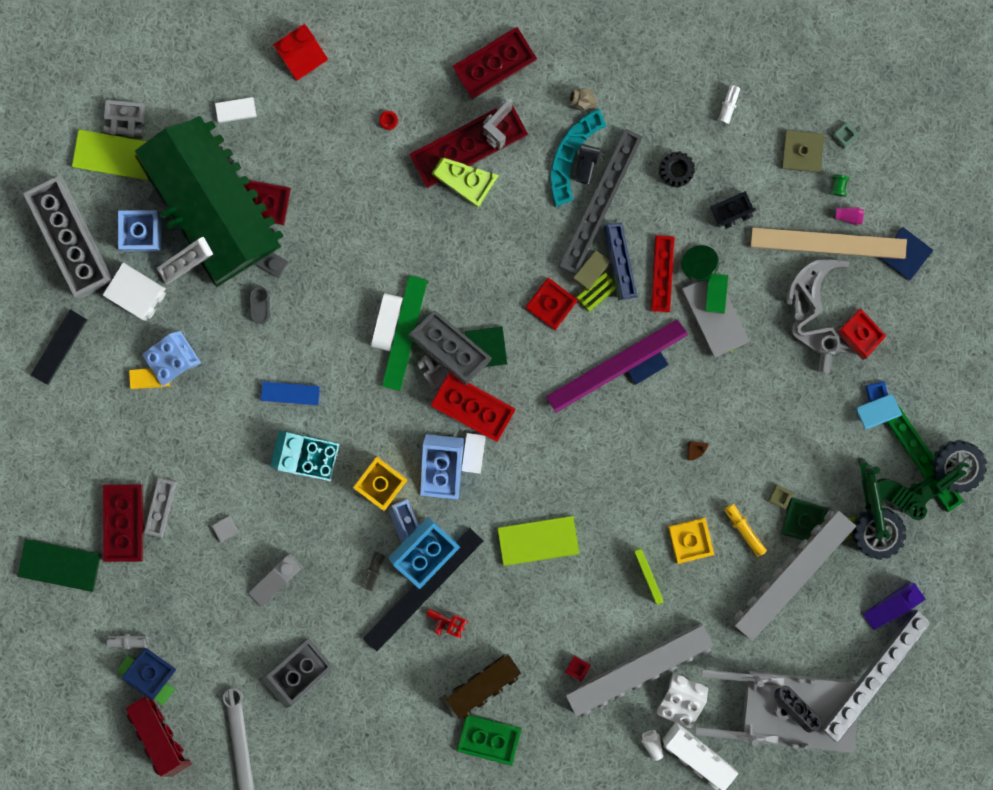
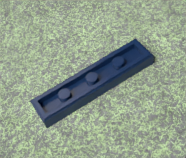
(620, 261)

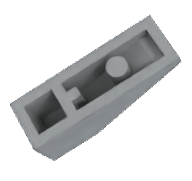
(275, 580)

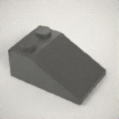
(297, 673)

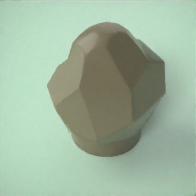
(582, 99)

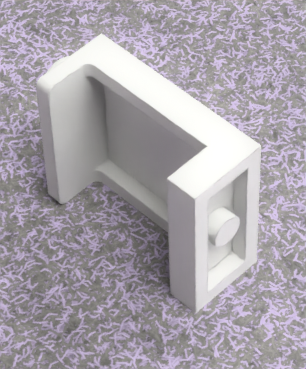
(135, 292)

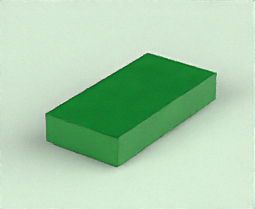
(716, 294)

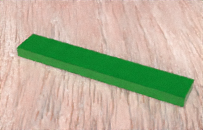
(406, 324)
(920, 456)

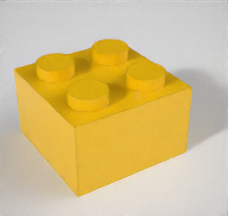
(380, 483)

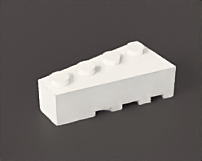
(699, 757)

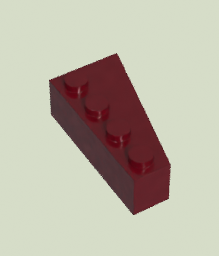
(157, 738)

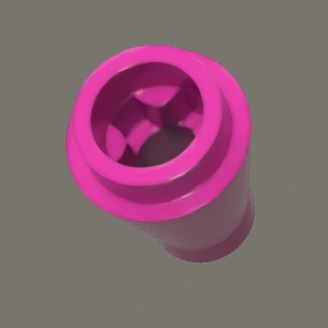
(850, 215)

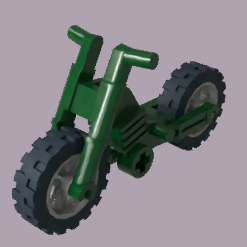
(944, 477)

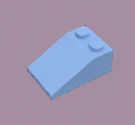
(441, 466)

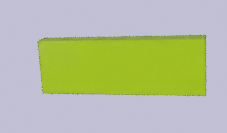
(648, 576)

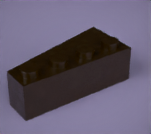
(481, 686)

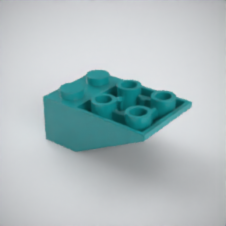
(304, 455)

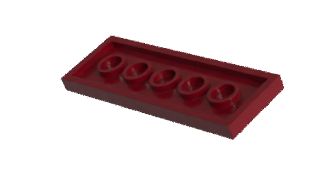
(465, 145)

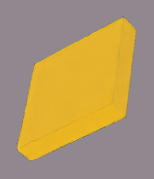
(690, 540)

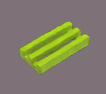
(609, 281)

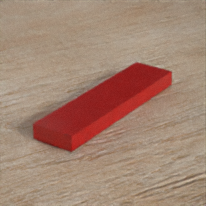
(662, 273)

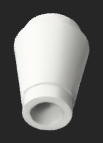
(652, 743)

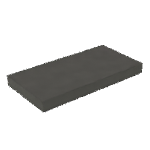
(449, 347)

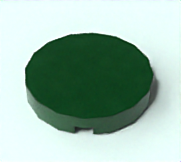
(700, 263)

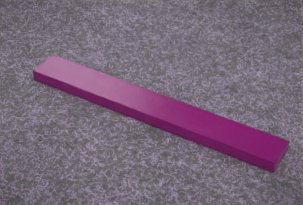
(616, 365)

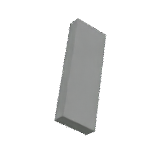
(160, 507)

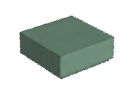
(845, 134)

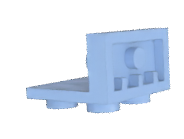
(171, 357)

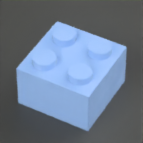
(139, 231)

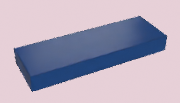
(290, 393)

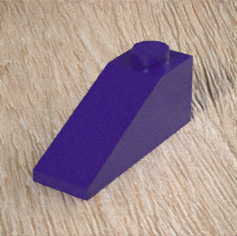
(894, 605)

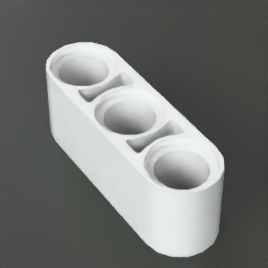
(386, 322)

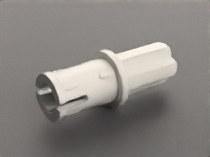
(729, 105)

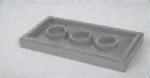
(720, 331)

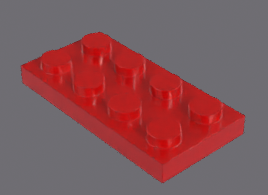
(473, 407)

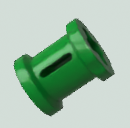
(839, 185)

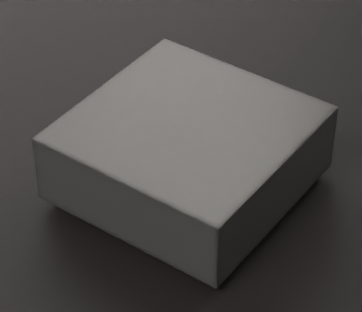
(225, 529)

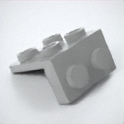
(494, 136)

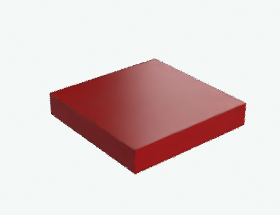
(551, 303)
(861, 334)

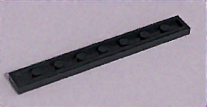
(416, 597)

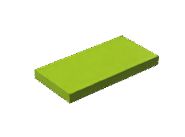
(108, 154)
(538, 540)

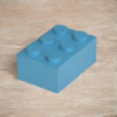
(424, 552)

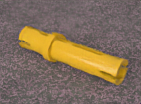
(740, 523)

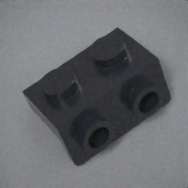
(732, 210)

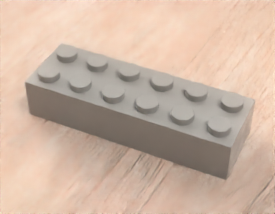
(68, 237)

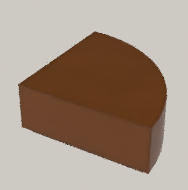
(696, 449)

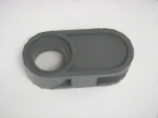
(260, 309)

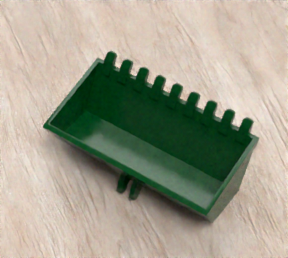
(208, 197)

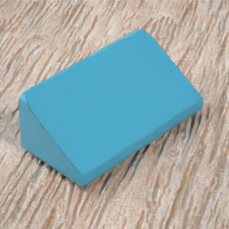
(878, 411)

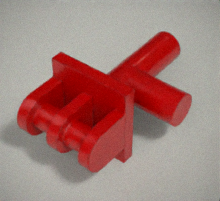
(452, 623)

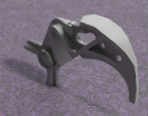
(816, 338)

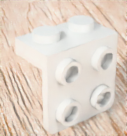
(683, 701)

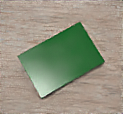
(489, 739)

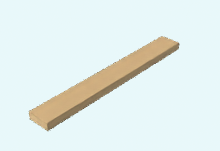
(828, 243)

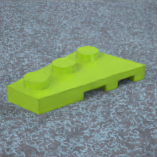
(465, 180)

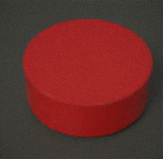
(388, 120)

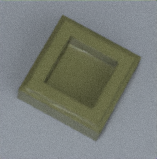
(780, 496)

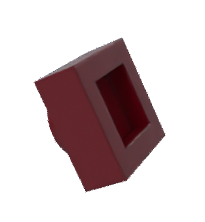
(578, 668)

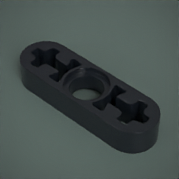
(789, 707)

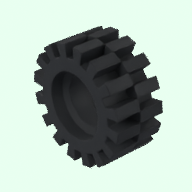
(681, 158)

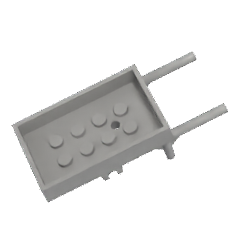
(762, 714)

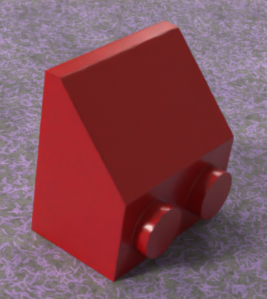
(300, 52)

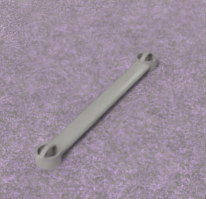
(239, 740)

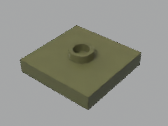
(803, 151)

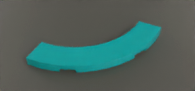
(566, 152)

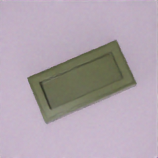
(591, 270)

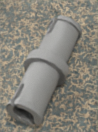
(127, 641)

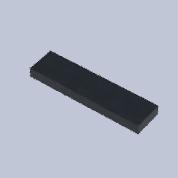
(59, 347)

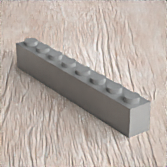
(794, 574)
(639, 669)

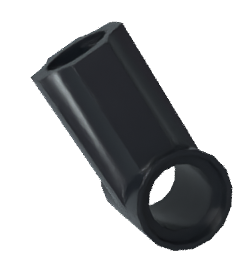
(587, 159)

